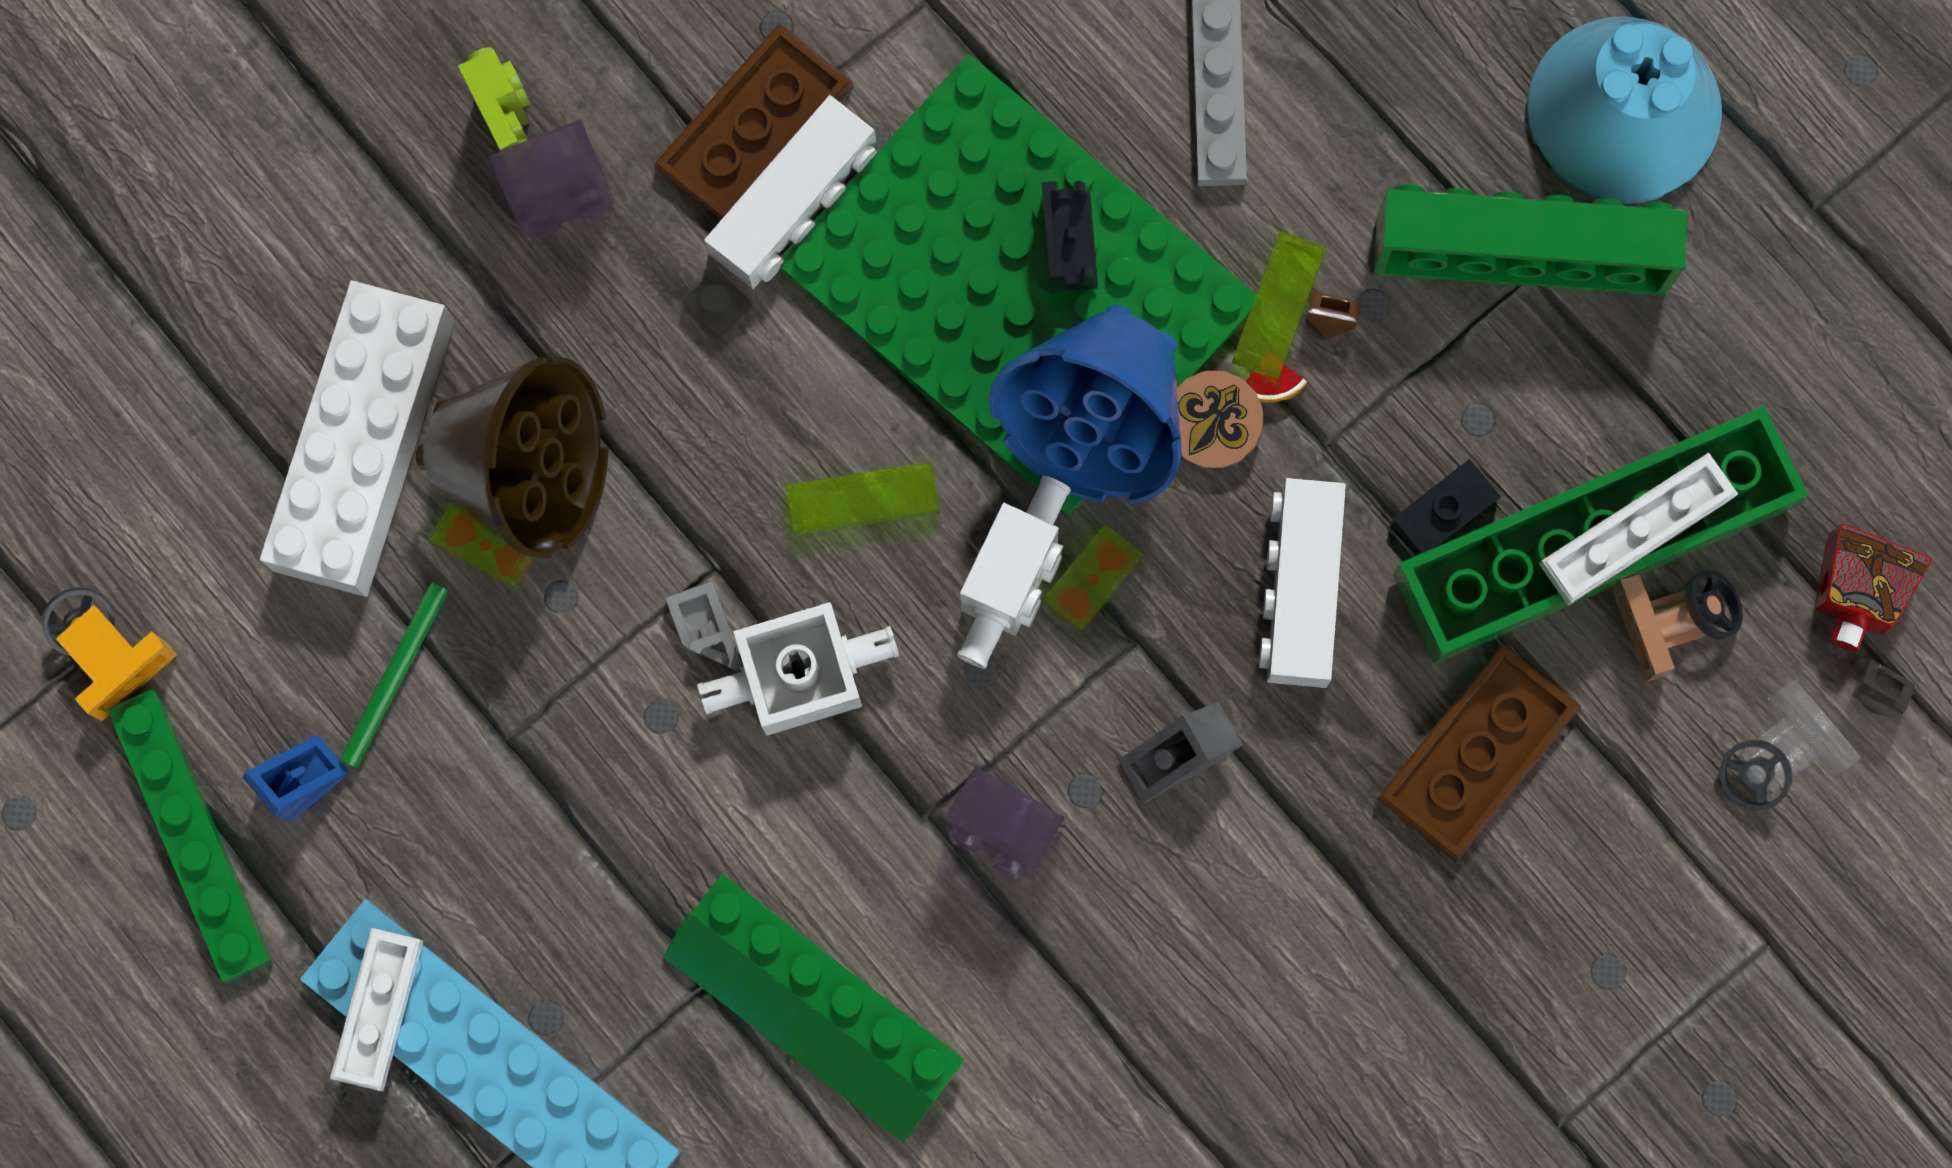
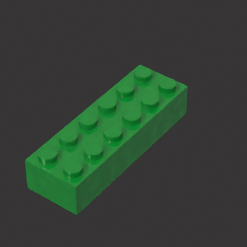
(1529, 241)

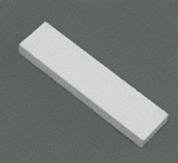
(1638, 529)

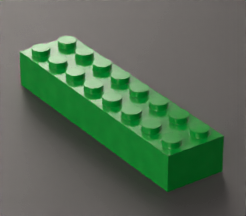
(1494, 577)

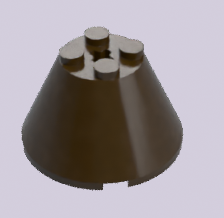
(522, 454)

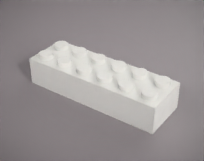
(358, 439)

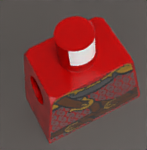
(1865, 583)

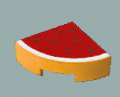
(1274, 390)

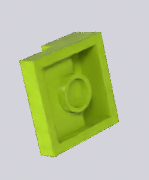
(497, 95)

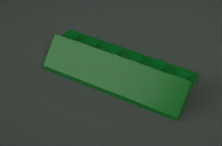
(813, 1008)

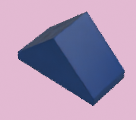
(296, 778)

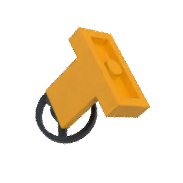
(103, 652)

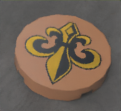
(1218, 419)

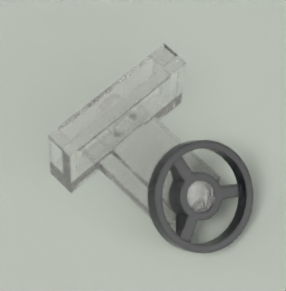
(1787, 749)

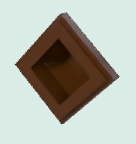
(1333, 314)

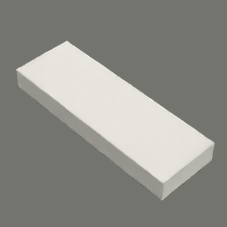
(377, 1009)

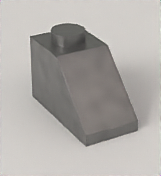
(1180, 751)

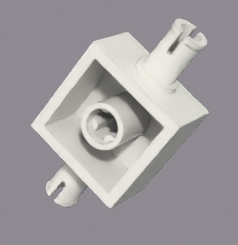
(1009, 570)
(768, 655)

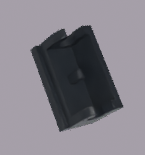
(1069, 237)

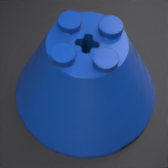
(1095, 408)

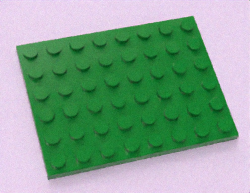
(946, 254)

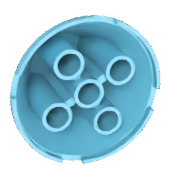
(1624, 109)

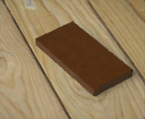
(750, 121)
(1478, 752)

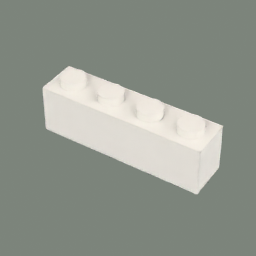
(792, 193)
(1305, 582)

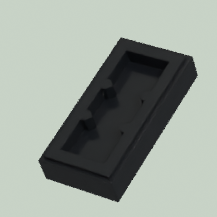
(1446, 508)

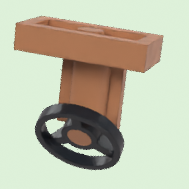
(1674, 618)

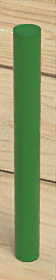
(393, 675)

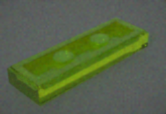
(1278, 305)
(862, 498)

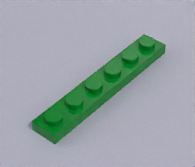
(190, 836)

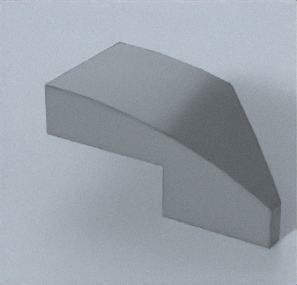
(704, 625)

